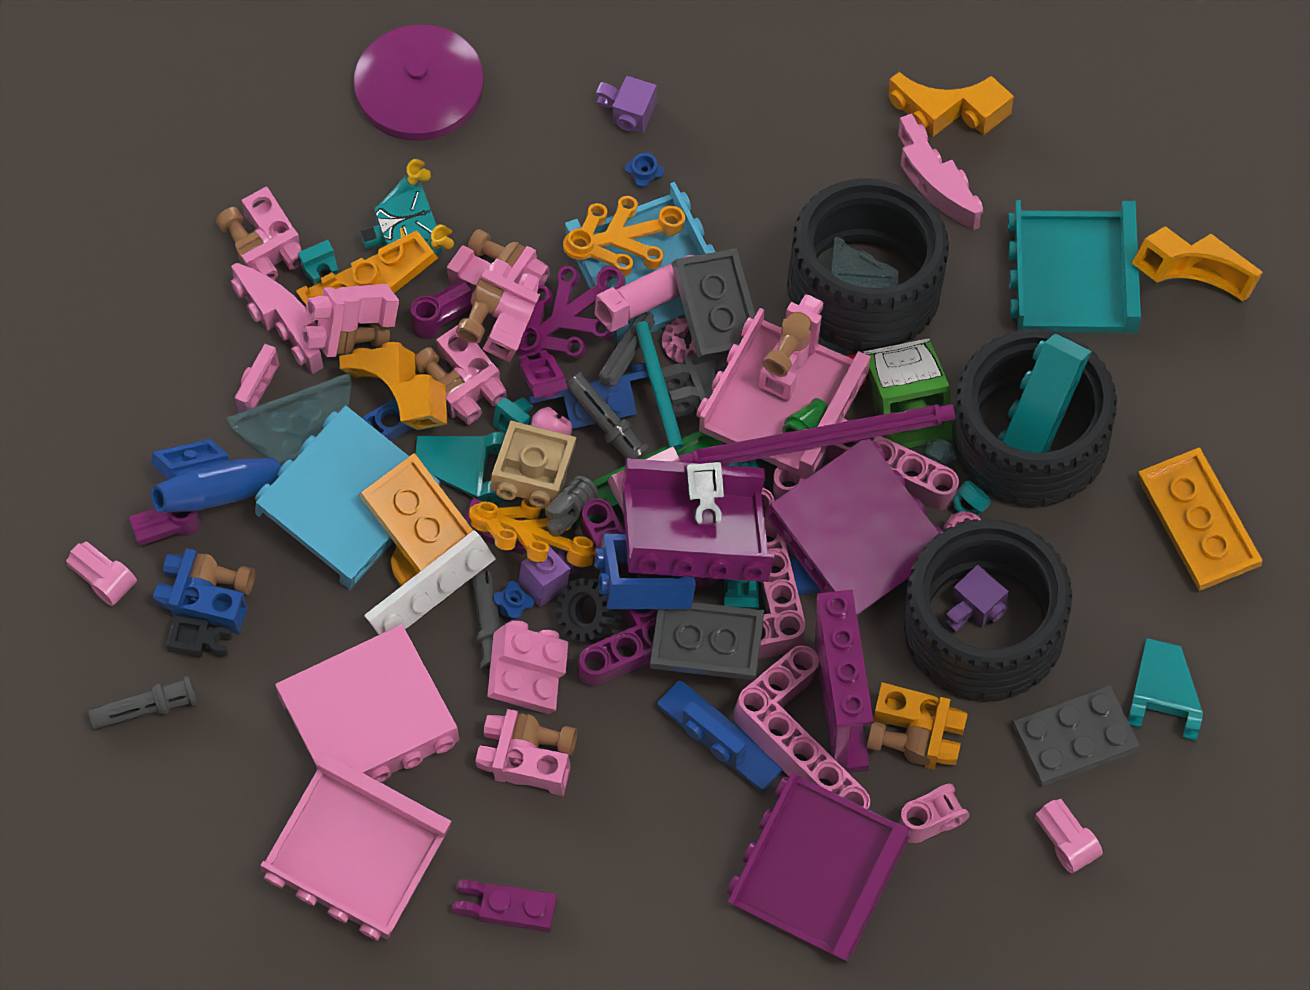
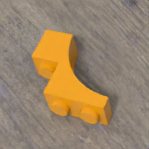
(979, 105)
(1208, 260)
(418, 396)

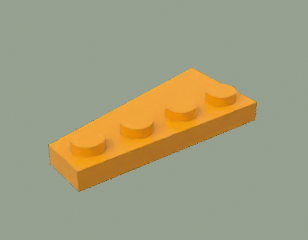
(393, 266)

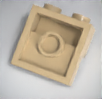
(532, 464)

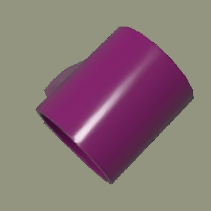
(441, 309)
(153, 526)

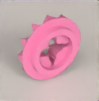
(673, 340)

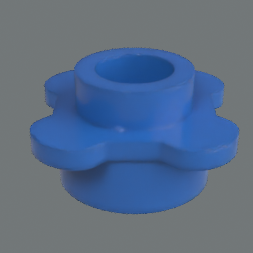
(644, 161)
(507, 606)

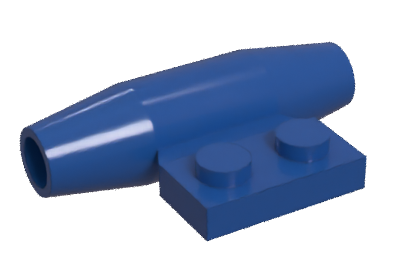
(205, 478)

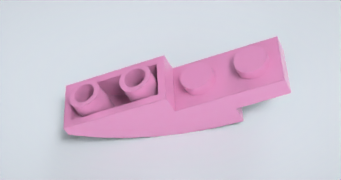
(937, 181)
(276, 308)

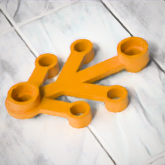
(621, 236)
(530, 533)

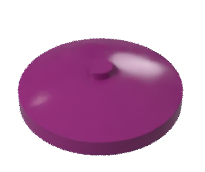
(418, 82)

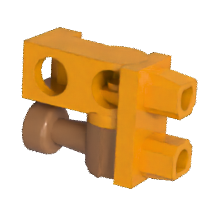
(924, 721)

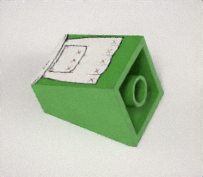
(908, 379)

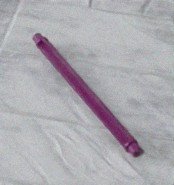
(822, 436)

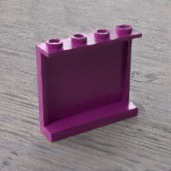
(854, 525)
(668, 542)
(842, 679)
(818, 866)

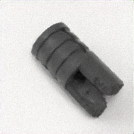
(569, 504)

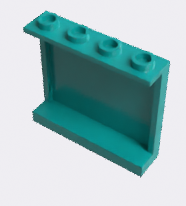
(1075, 270)

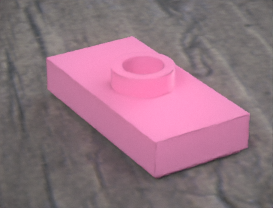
(257, 378)

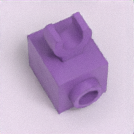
(631, 104)
(546, 578)
(977, 598)

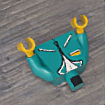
(406, 211)

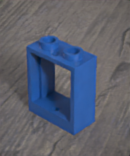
(638, 592)

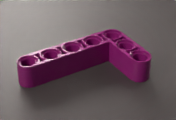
(640, 624)

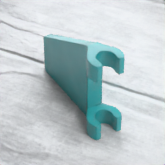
(461, 462)
(1166, 687)

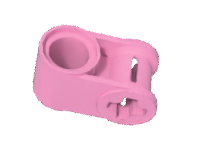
(937, 810)

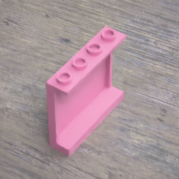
(744, 411)
(370, 707)
(355, 848)

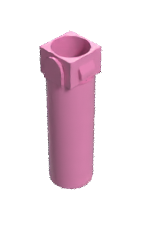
(635, 298)

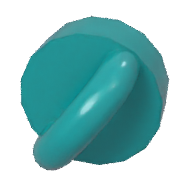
(973, 496)

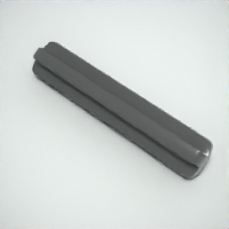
(624, 352)

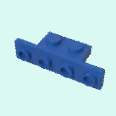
(618, 398)
(719, 735)

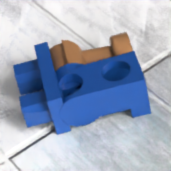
(196, 590)

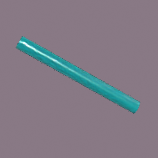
(658, 385)

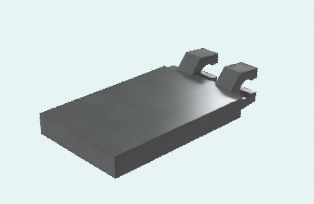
(698, 379)

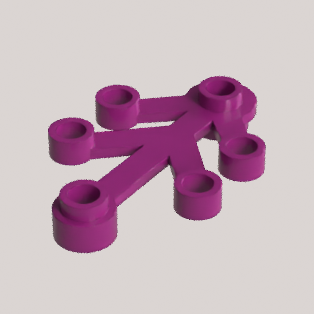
(565, 314)

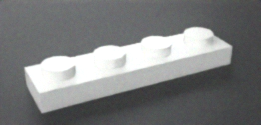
(432, 584)

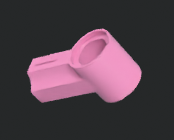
(107, 578)
(1072, 843)

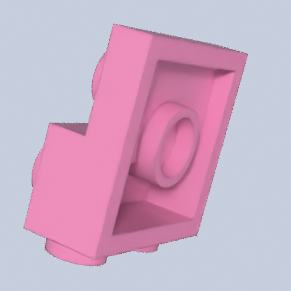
(527, 666)

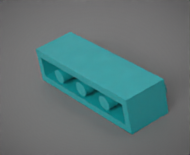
(1045, 395)

